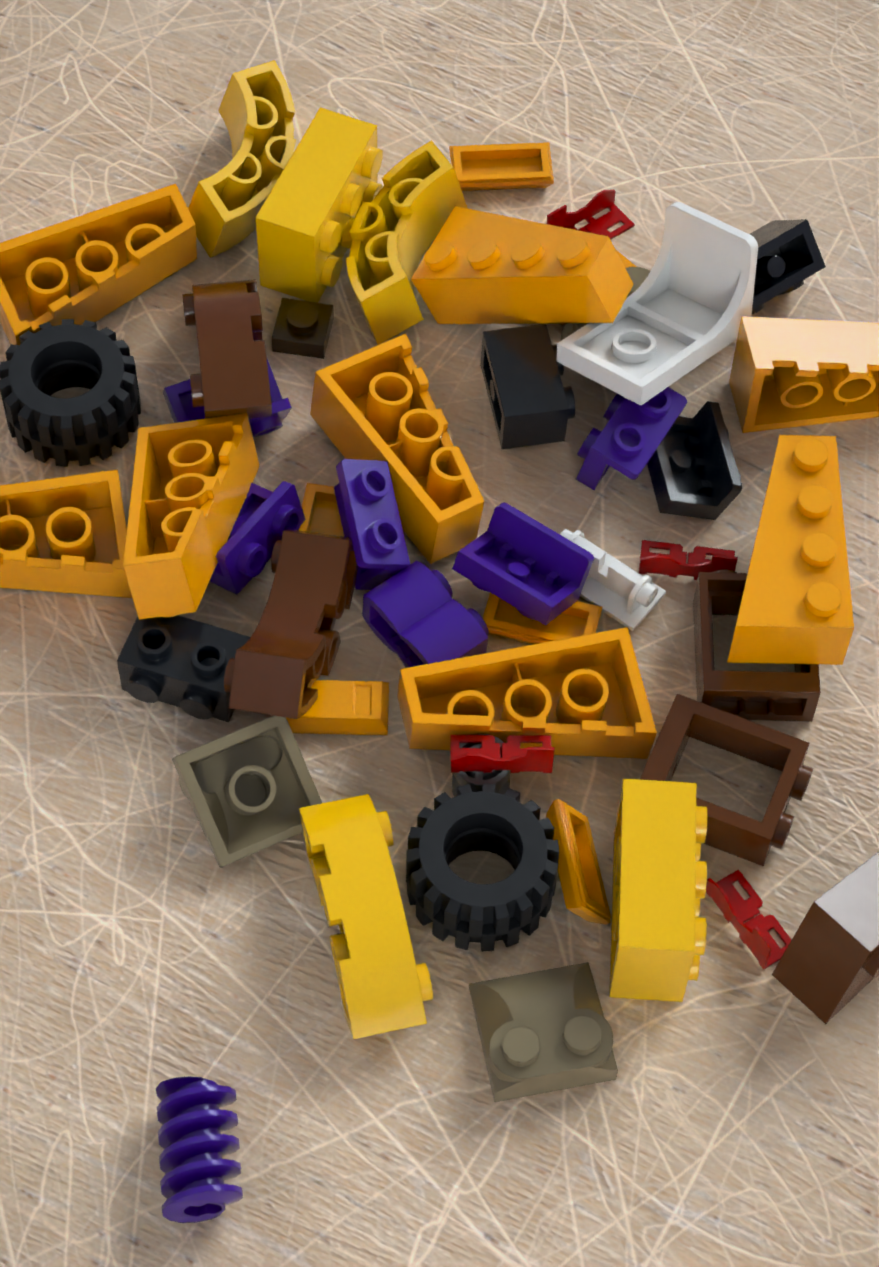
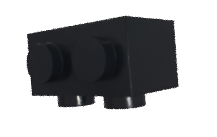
(784, 259)
(525, 386)
(179, 664)

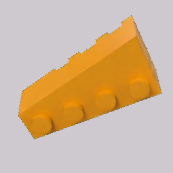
(804, 372)
(382, 411)
(183, 508)
(64, 535)
(571, 688)

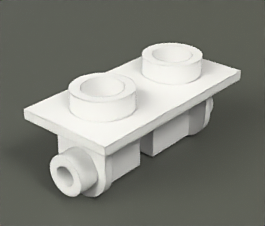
(616, 586)

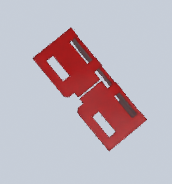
(599, 226)
(675, 562)
(513, 757)
(737, 911)

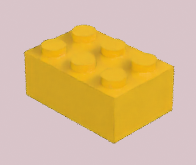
(314, 204)
(657, 890)

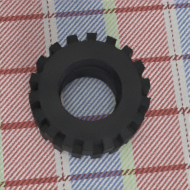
(65, 359)
(488, 824)

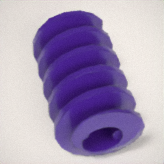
(196, 1148)

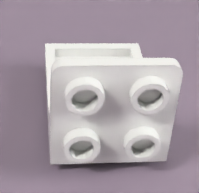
(677, 315)

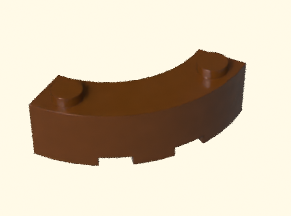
(230, 357)
(296, 630)

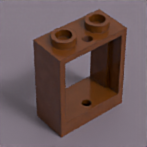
(745, 693)
(726, 828)

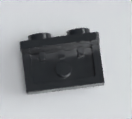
(695, 466)

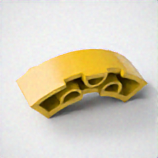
(261, 133)
(395, 233)
(360, 894)

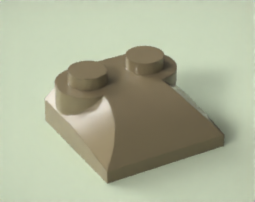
(247, 788)
(543, 1032)

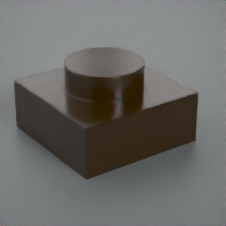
(302, 328)

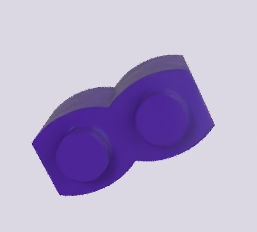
(421, 620)

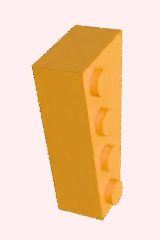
(93, 261)
(519, 273)
(798, 573)

